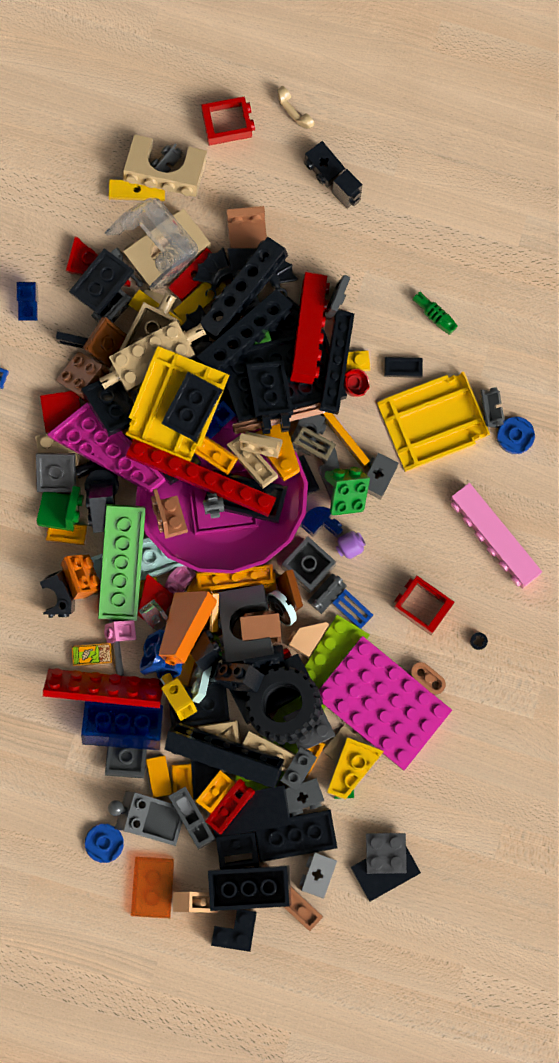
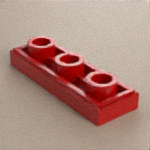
(184, 283)

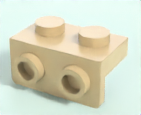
(260, 444)

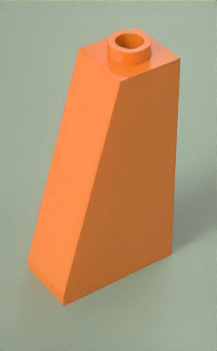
(184, 624)

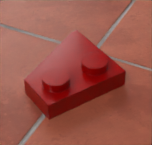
(156, 591)

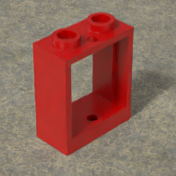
(228, 136)
(410, 585)

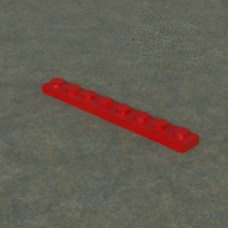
(201, 477)

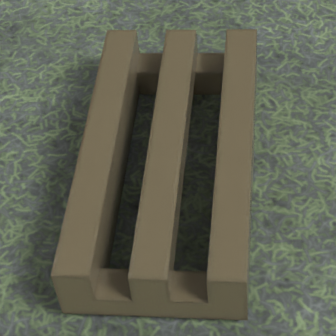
(328, 451)

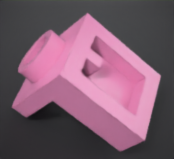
(179, 579)
(120, 631)

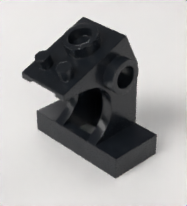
(65, 601)

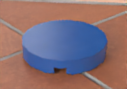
(516, 435)
(104, 843)

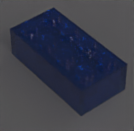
(122, 725)

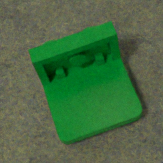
(349, 490)
(60, 509)

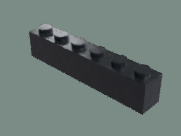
(224, 754)

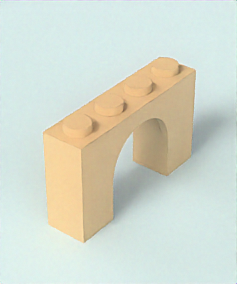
(182, 181)
(139, 253)

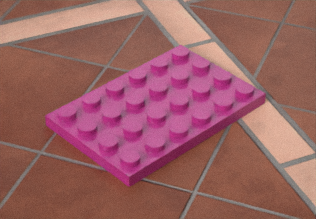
(383, 703)

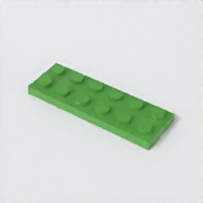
(121, 562)

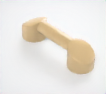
(304, 121)

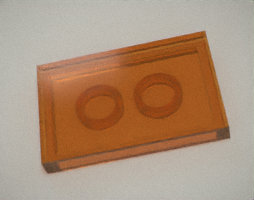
(152, 887)

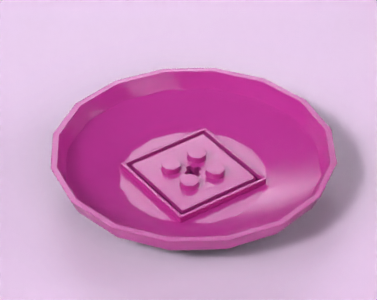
(221, 550)

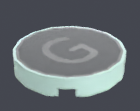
(277, 603)

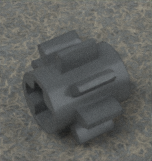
(213, 505)

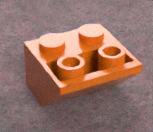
(80, 576)

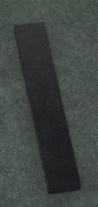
(336, 362)

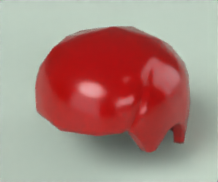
(356, 382)

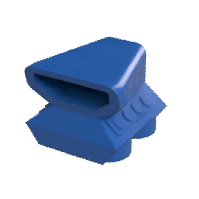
(152, 662)

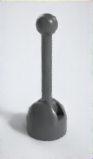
(116, 252)

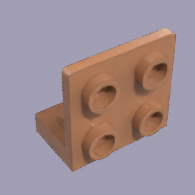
(246, 227)
(81, 373)
(168, 515)

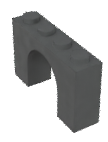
(232, 606)

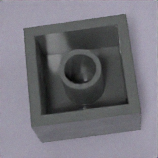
(309, 564)

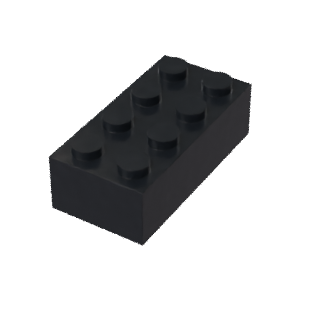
(249, 888)

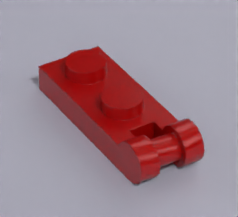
(229, 806)

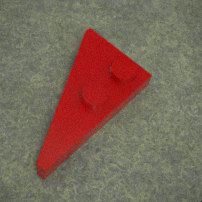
(81, 258)

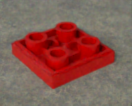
(58, 408)

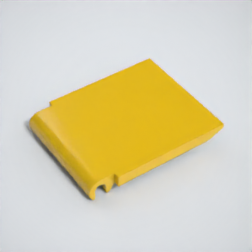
(156, 395)
(433, 420)

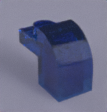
(27, 301)
(221, 418)
(320, 517)

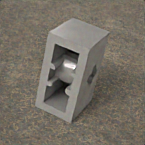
(319, 887)

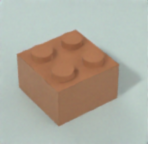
(261, 626)

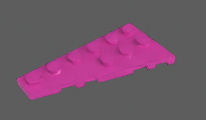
(87, 437)

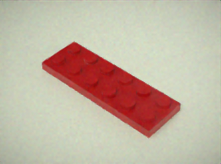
(103, 688)

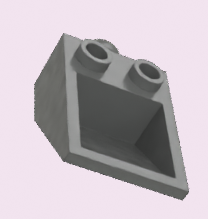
(147, 817)

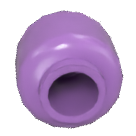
(350, 544)

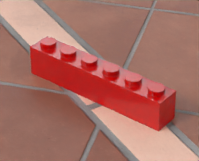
(308, 329)

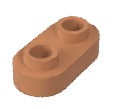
(428, 678)

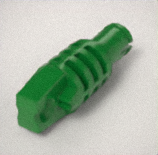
(435, 313)

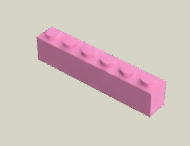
(495, 535)

